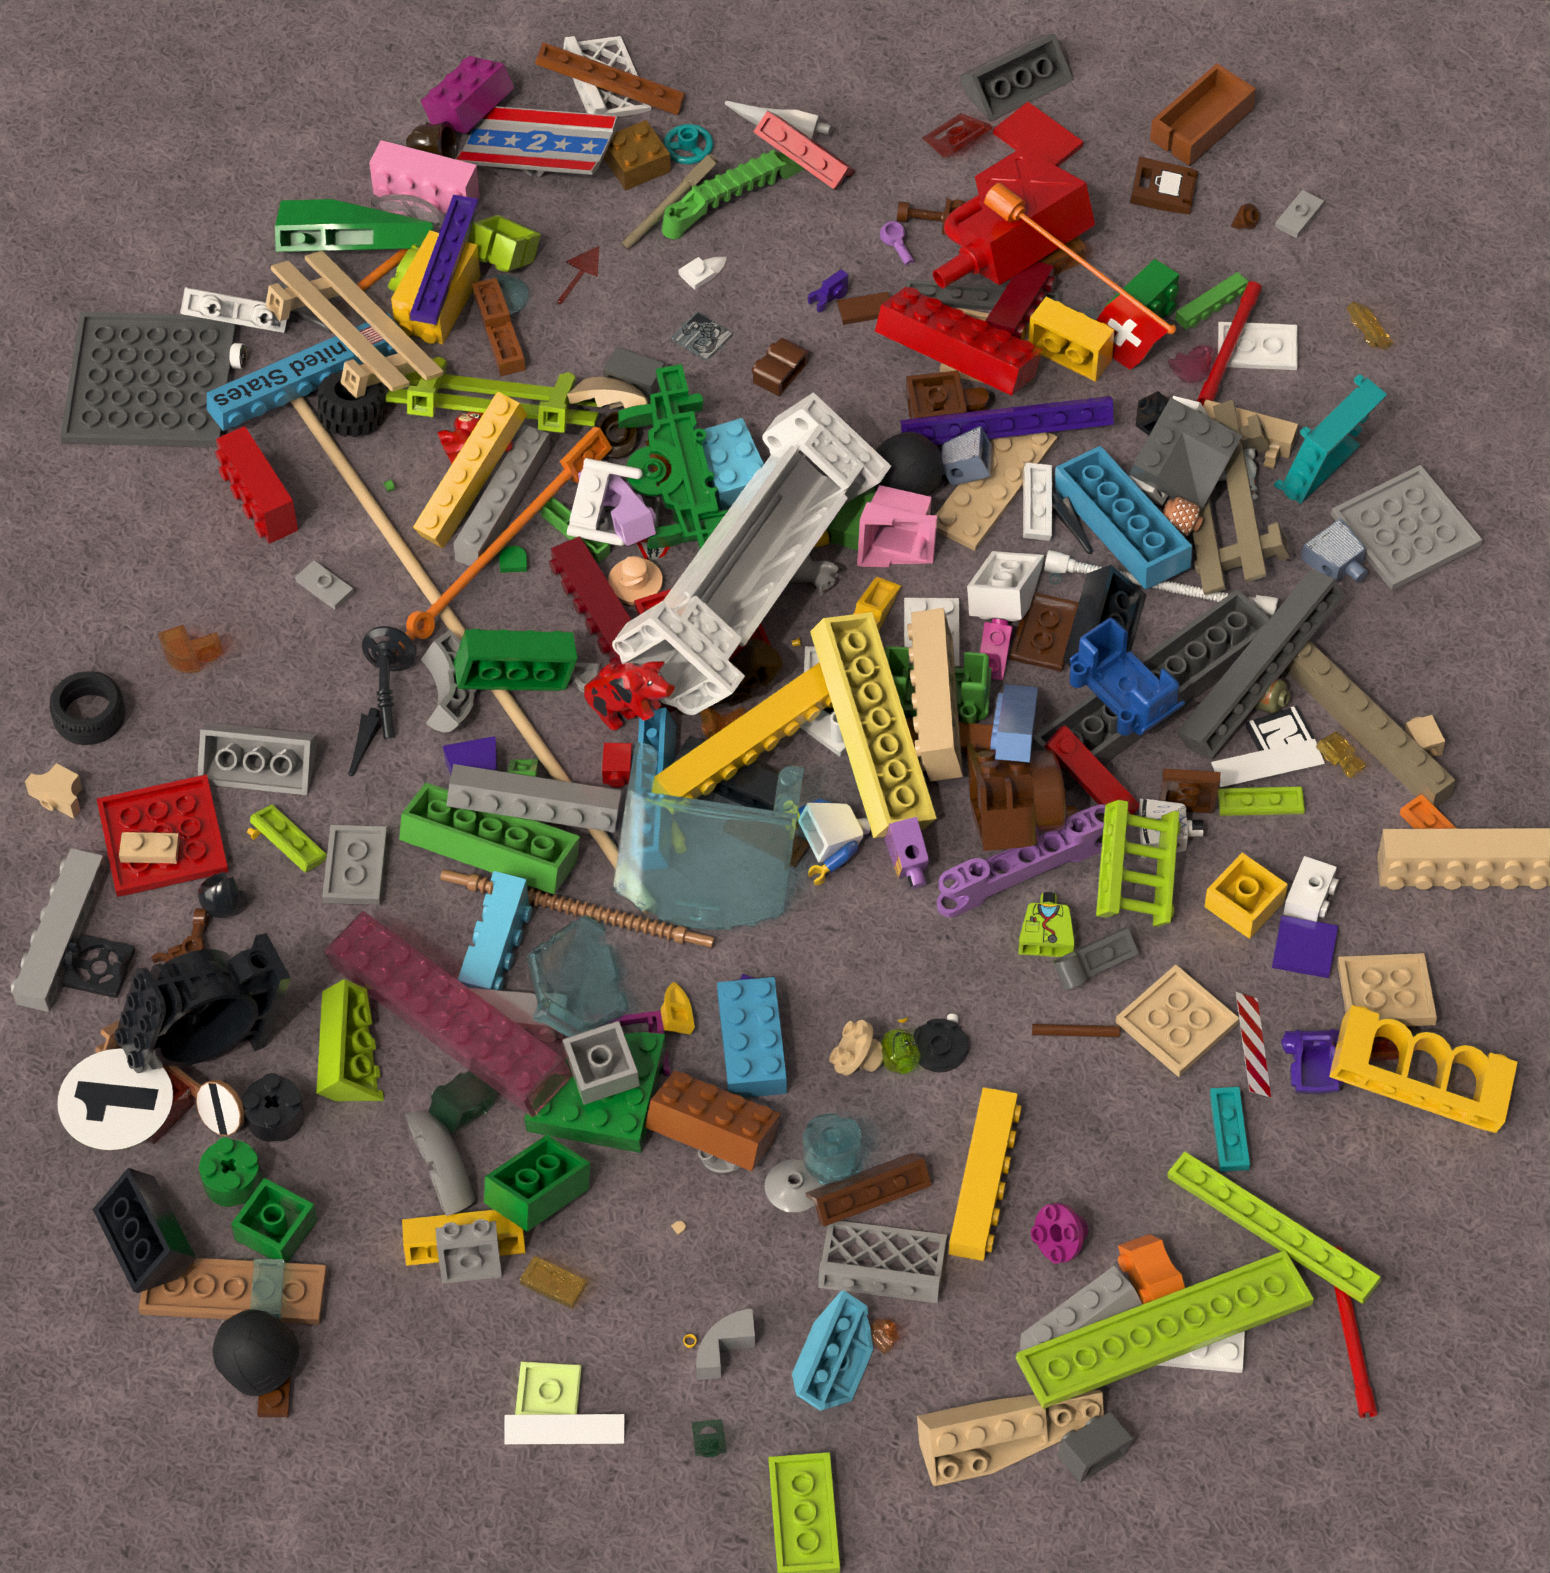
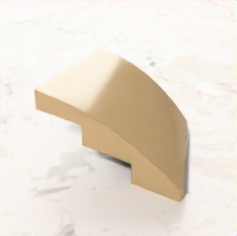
(607, 391)

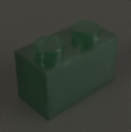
(462, 1100)

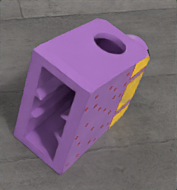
(906, 842)

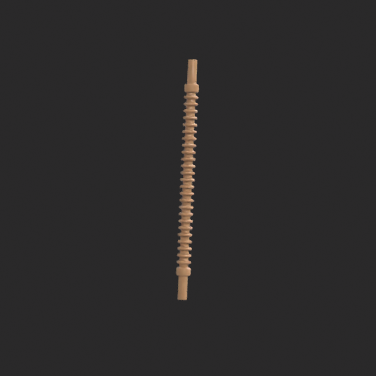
(679, 934)

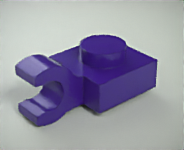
(833, 287)

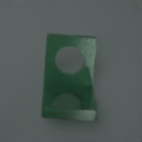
(709, 1444)

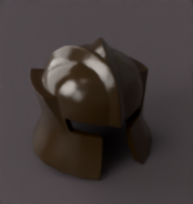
(434, 139)

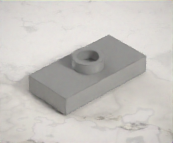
(1299, 214)
(324, 585)

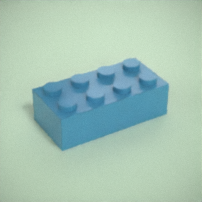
(751, 1037)

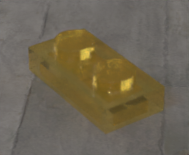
(1365, 320)

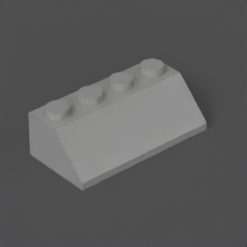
(257, 758)
(1097, 1301)

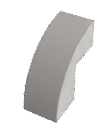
(729, 1333)

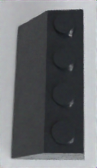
(1103, 597)
(143, 1231)

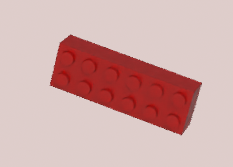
(958, 340)

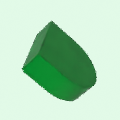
(513, 560)

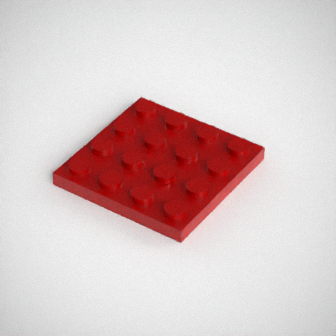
(165, 808)

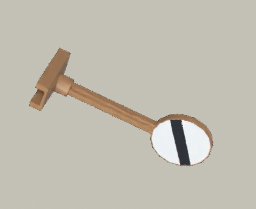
(215, 1100)

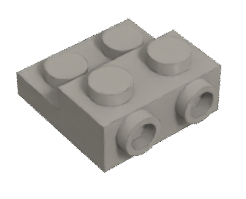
(468, 1251)

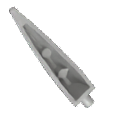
(805, 122)

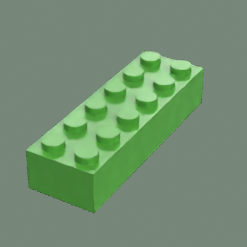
(490, 840)

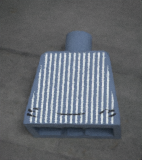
(967, 457)
(1336, 553)

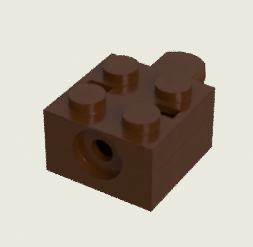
(942, 395)

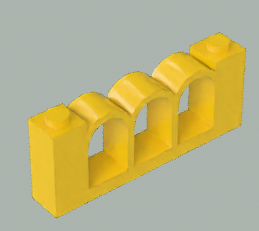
(1492, 1072)

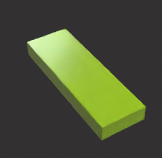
(1260, 801)
(288, 838)

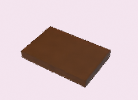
(1044, 632)
(1192, 788)

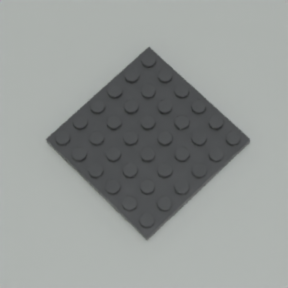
(146, 379)

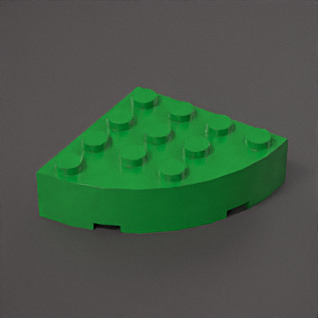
(611, 1121)

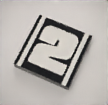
(1279, 729)

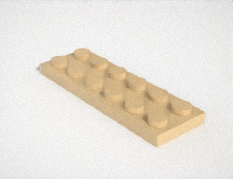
(980, 503)

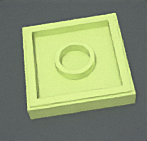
(548, 1389)

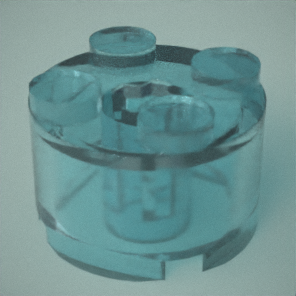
(832, 1148)

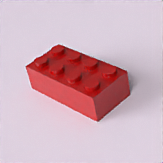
(256, 485)

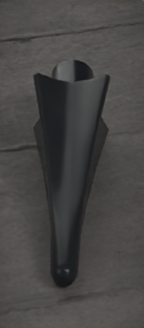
(1065, 512)
(367, 729)

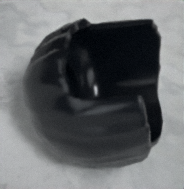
(221, 896)

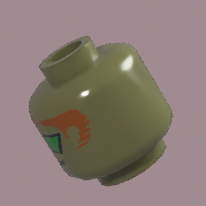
(1274, 698)

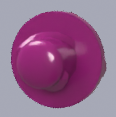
(1059, 1232)

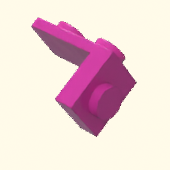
(996, 645)

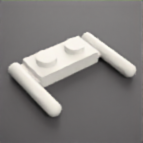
(590, 499)

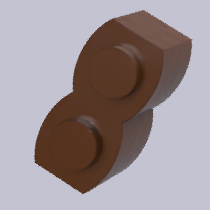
(779, 366)

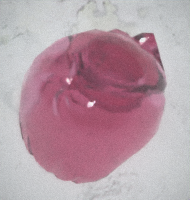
(1193, 366)

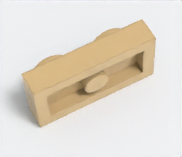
(149, 847)

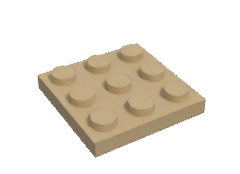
(1390, 986)
(1177, 1020)

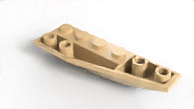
(997, 1433)

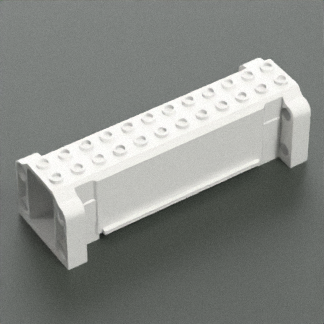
(752, 554)

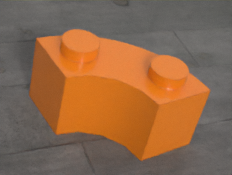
(1149, 1268)

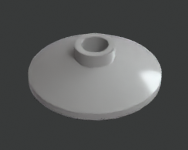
(786, 1195)

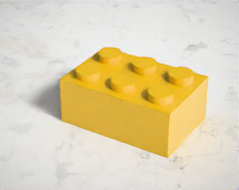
(1071, 338)

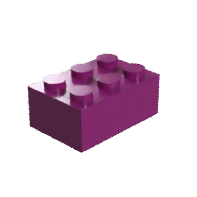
(468, 93)

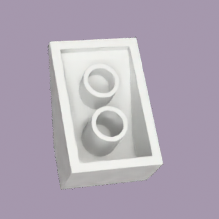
(1004, 585)

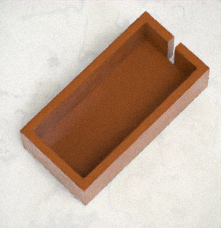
(1202, 114)
(713, 1120)

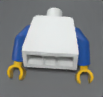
(831, 834)

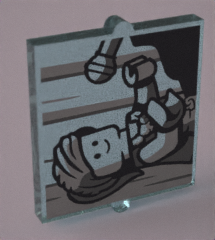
(702, 336)

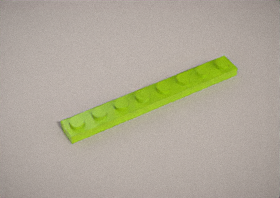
(1274, 1227)

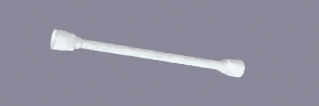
(1060, 563)

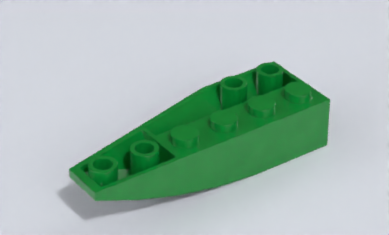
(344, 227)

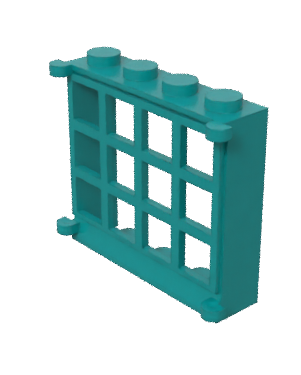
(1329, 442)

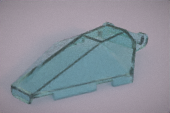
(576, 979)

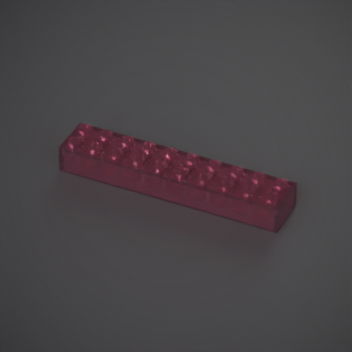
(448, 1014)

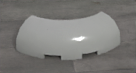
(453, 703)
(448, 1170)

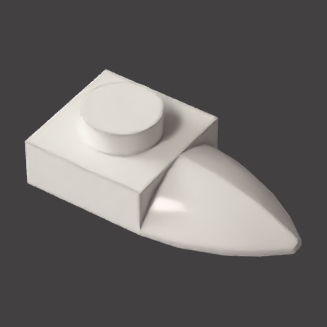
(700, 272)

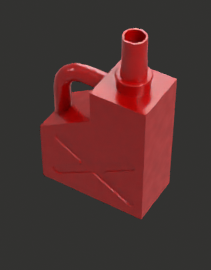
(1006, 248)

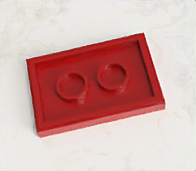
(1038, 134)

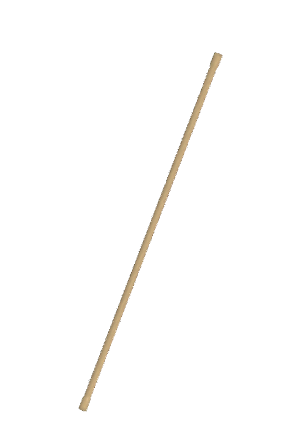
(432, 594)

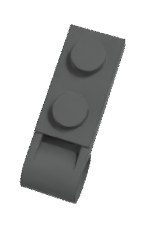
(1095, 957)

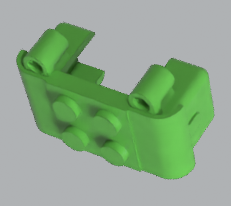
(971, 683)

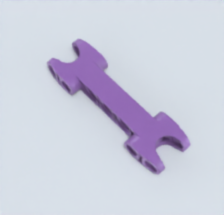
(978, 877)

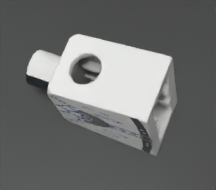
(1155, 809)

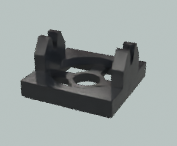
(118, 970)

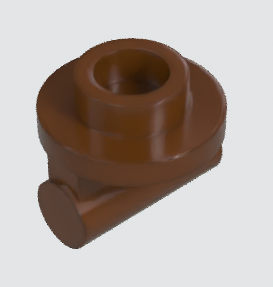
(1246, 217)

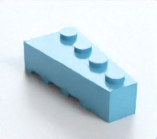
(497, 934)

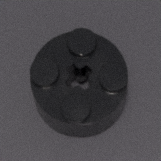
(273, 1108)

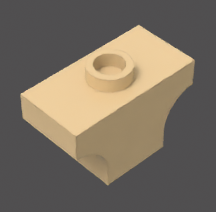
(56, 790)

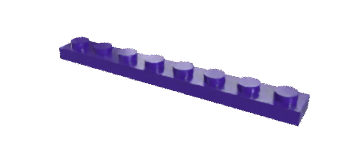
(1016, 420)

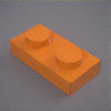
(1424, 815)

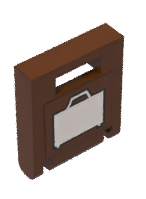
(1169, 187)

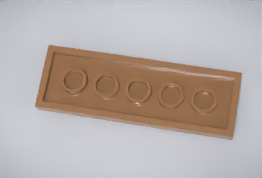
(224, 1288)

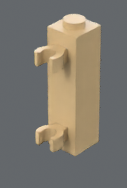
(1280, 433)

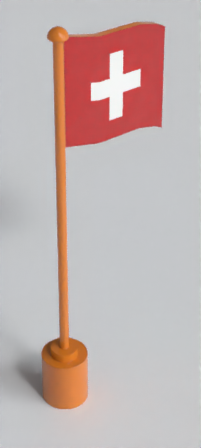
(1133, 323)

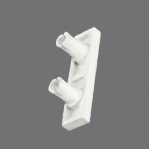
(230, 309)

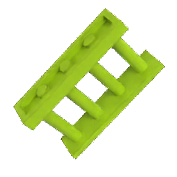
(1112, 870)

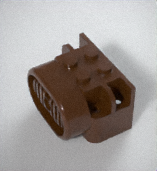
(1015, 798)

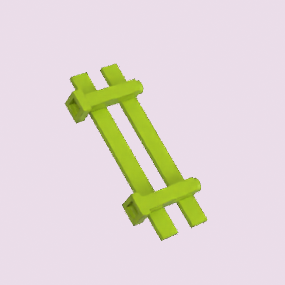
(550, 415)

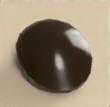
(620, 447)

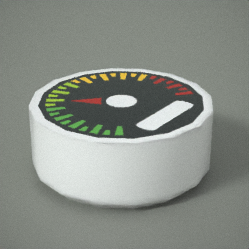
(238, 355)

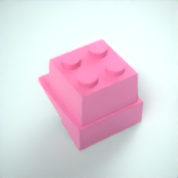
(896, 529)

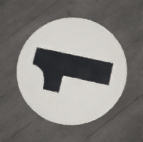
(111, 1104)

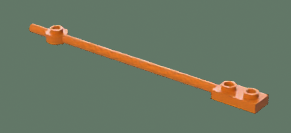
(591, 446)

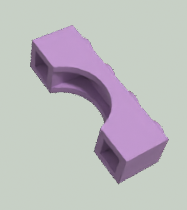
(631, 516)

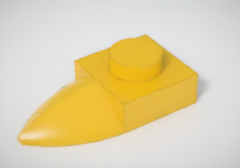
(677, 1011)

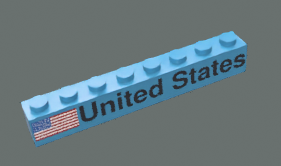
(285, 379)

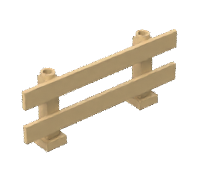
(337, 283)

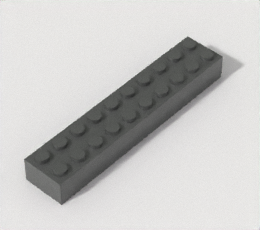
(1193, 656)

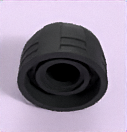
(913, 462)
(255, 1352)

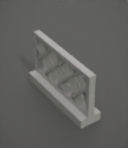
(880, 1279)

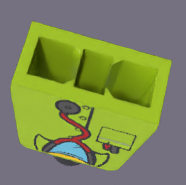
(1046, 928)

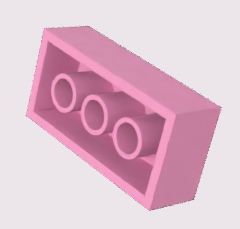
(421, 174)

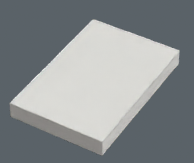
(1263, 346)

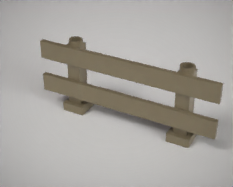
(1251, 546)

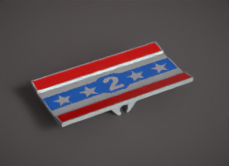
(540, 140)

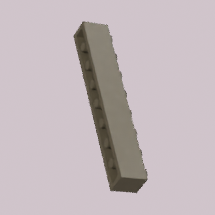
(1370, 725)

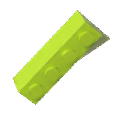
(346, 1046)

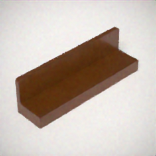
(870, 1188)

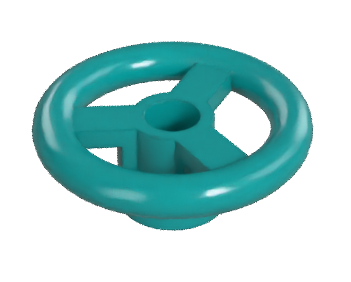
(688, 141)

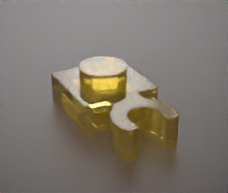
(1340, 752)

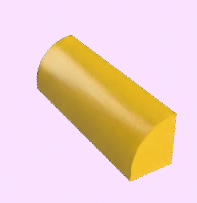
(420, 1234)

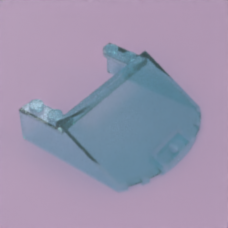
(703, 858)

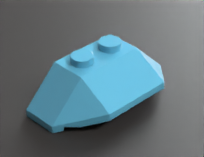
(834, 1354)

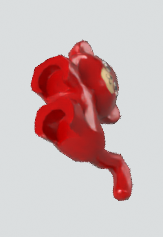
(463, 425)

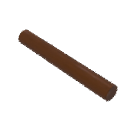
(1075, 1030)

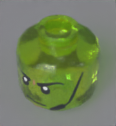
(900, 1051)

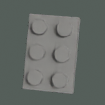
(355, 864)

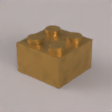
(637, 155)

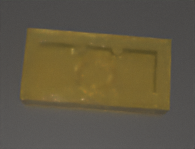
(553, 1282)

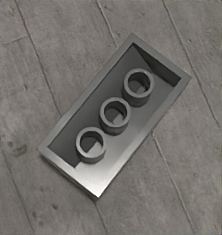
(1017, 76)

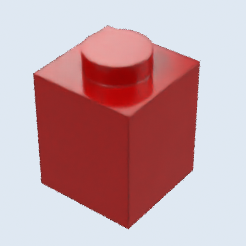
(616, 764)

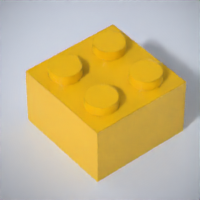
(1245, 895)

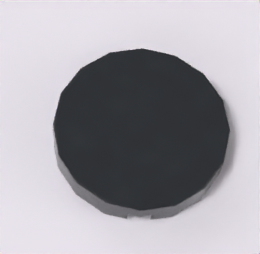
(941, 1055)

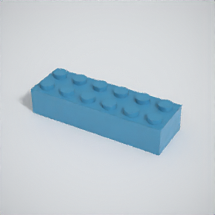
(1123, 517)

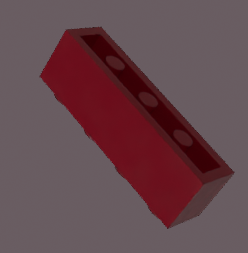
(1022, 298)

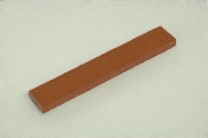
(609, 78)

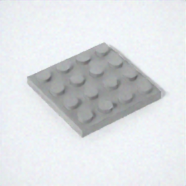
(1407, 527)

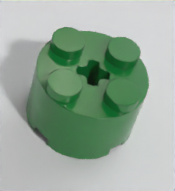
(229, 1172)

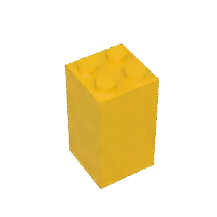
(460, 290)

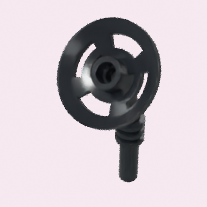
(386, 657)

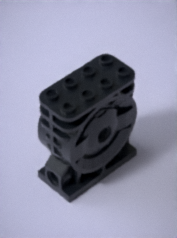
(201, 1006)

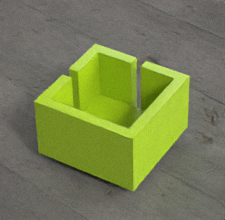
(504, 242)

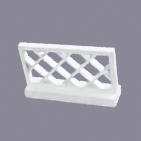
(594, 98)

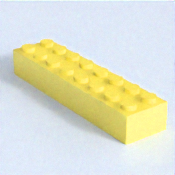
(872, 721)

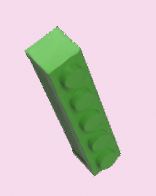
(1211, 301)
(560, 516)

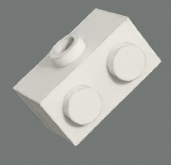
(1311, 890)

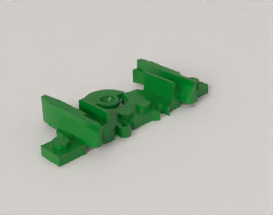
(676, 440)

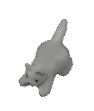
(819, 573)

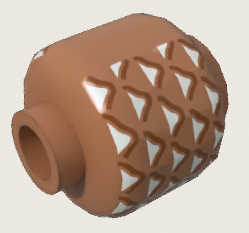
(1183, 515)

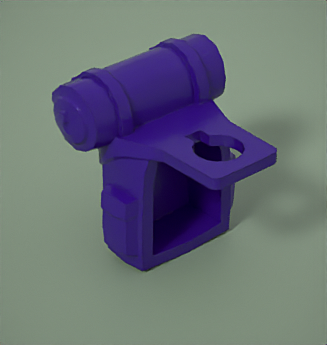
(1313, 1060)

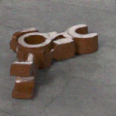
(191, 943)

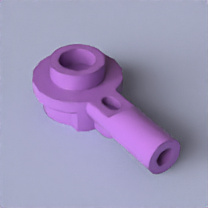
(893, 235)

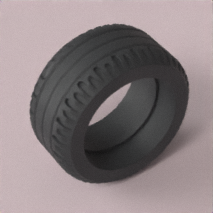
(93, 729)

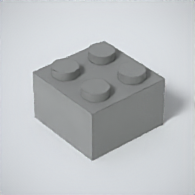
(601, 1062)

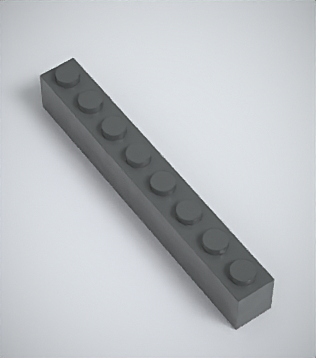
(1261, 664)

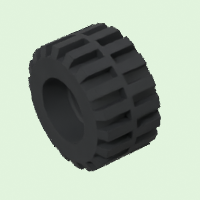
(344, 412)

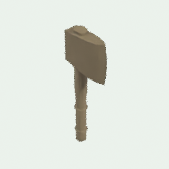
(686, 184)

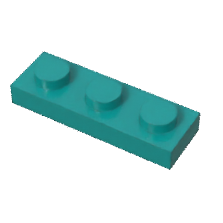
(1229, 1129)

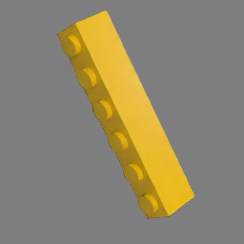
(470, 470)
(983, 1174)

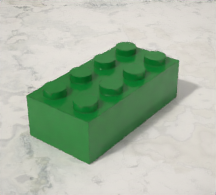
(515, 660)

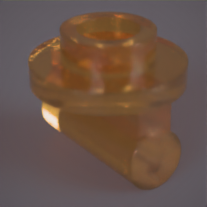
(884, 1334)

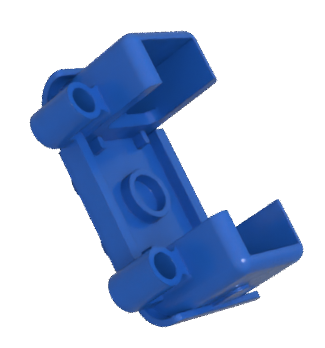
(1123, 679)

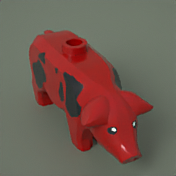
(627, 690)

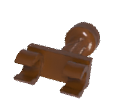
(906, 212)

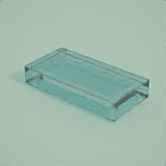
(268, 1286)

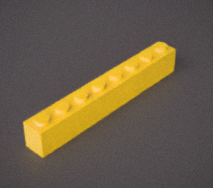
(746, 737)

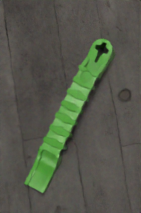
(757, 171)

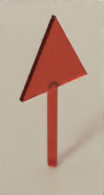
(585, 262)

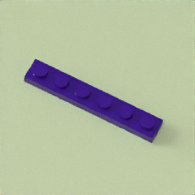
(444, 259)

